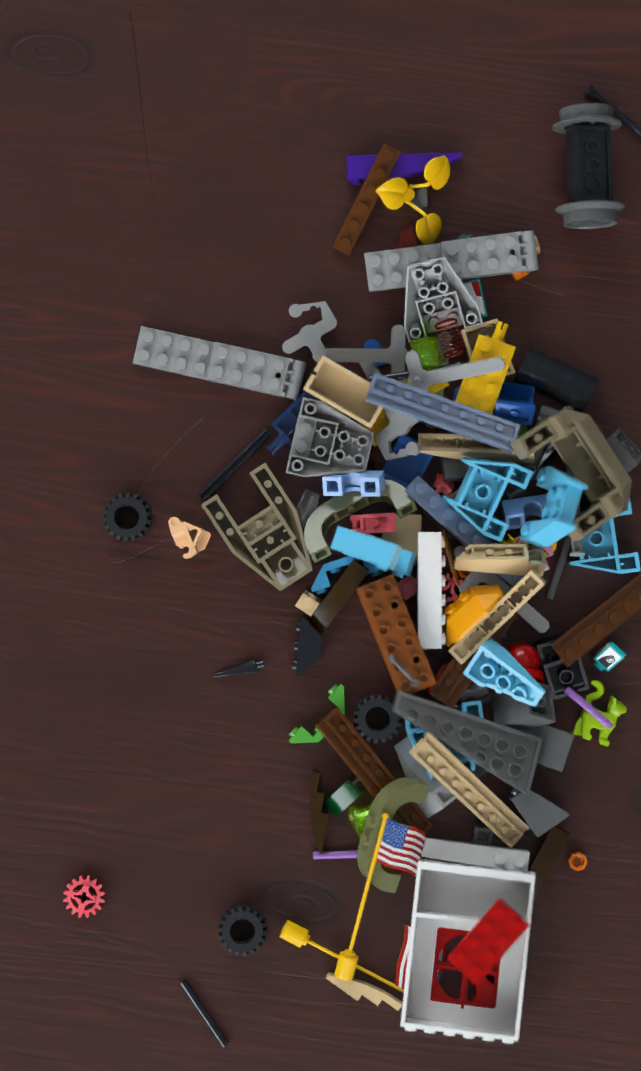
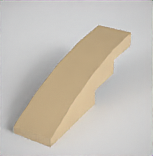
(357, 988)

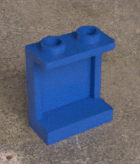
(515, 403)
(406, 468)

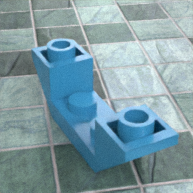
(322, 582)

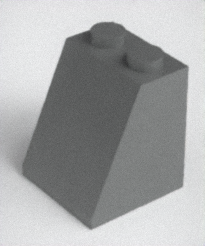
(624, 449)
(522, 715)
(554, 746)
(537, 811)

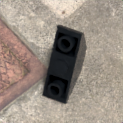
(307, 646)

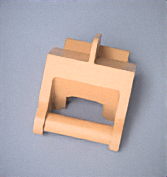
(188, 536)

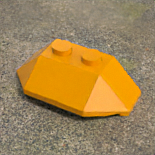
(469, 610)

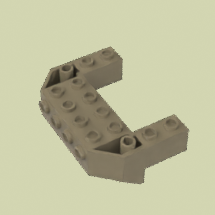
(588, 459)

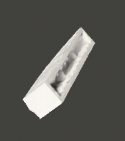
(476, 854)

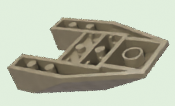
(270, 540)

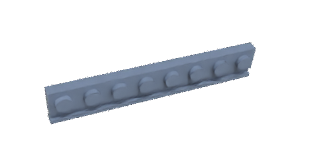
(442, 412)

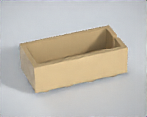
(342, 391)

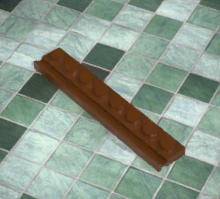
(599, 622)
(452, 681)
(366, 765)

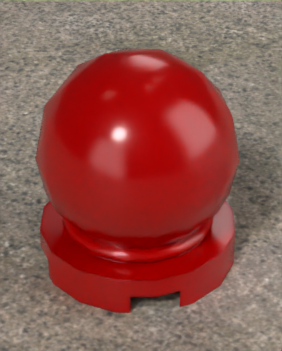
(527, 658)

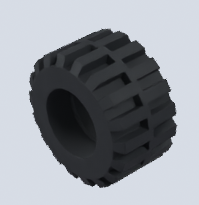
(119, 502)
(367, 732)
(242, 946)

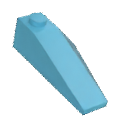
(501, 671)

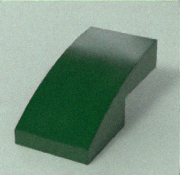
(342, 798)

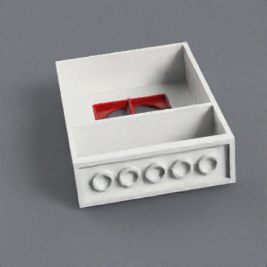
(448, 905)

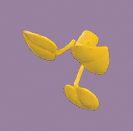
(397, 191)

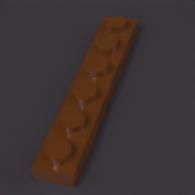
(366, 199)

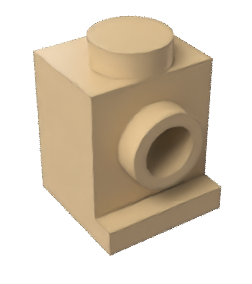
(308, 603)

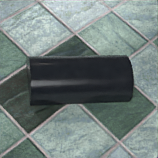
(556, 379)

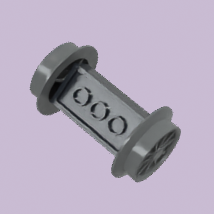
(588, 166)

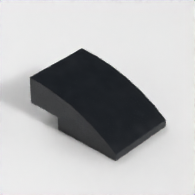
(556, 673)

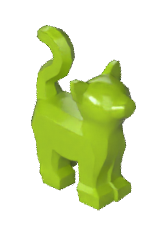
(587, 722)

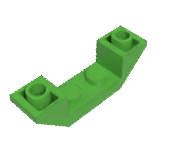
(301, 735)

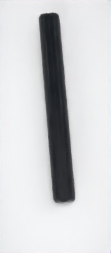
(235, 464)

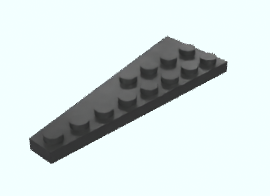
(493, 746)

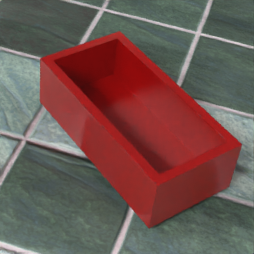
(488, 941)

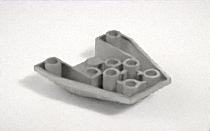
(435, 295)
(327, 442)
(437, 795)

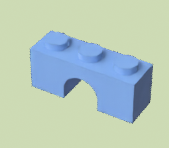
(368, 483)
(517, 510)

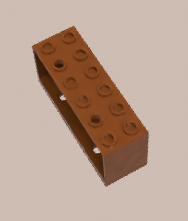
(395, 634)

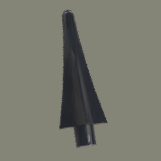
(549, 453)
(248, 667)

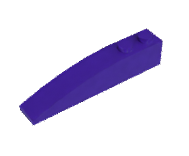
(405, 167)

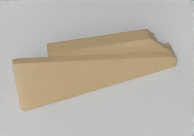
(501, 559)

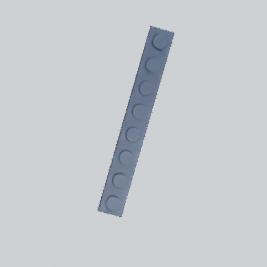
(451, 520)

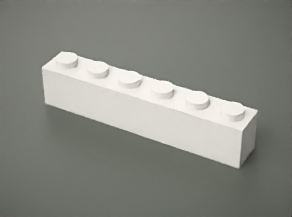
(430, 589)

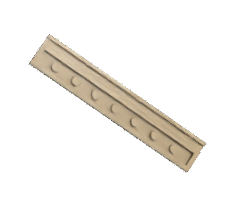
(469, 789)

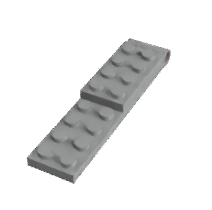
(468, 257)
(219, 363)

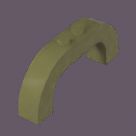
(343, 506)
(387, 801)

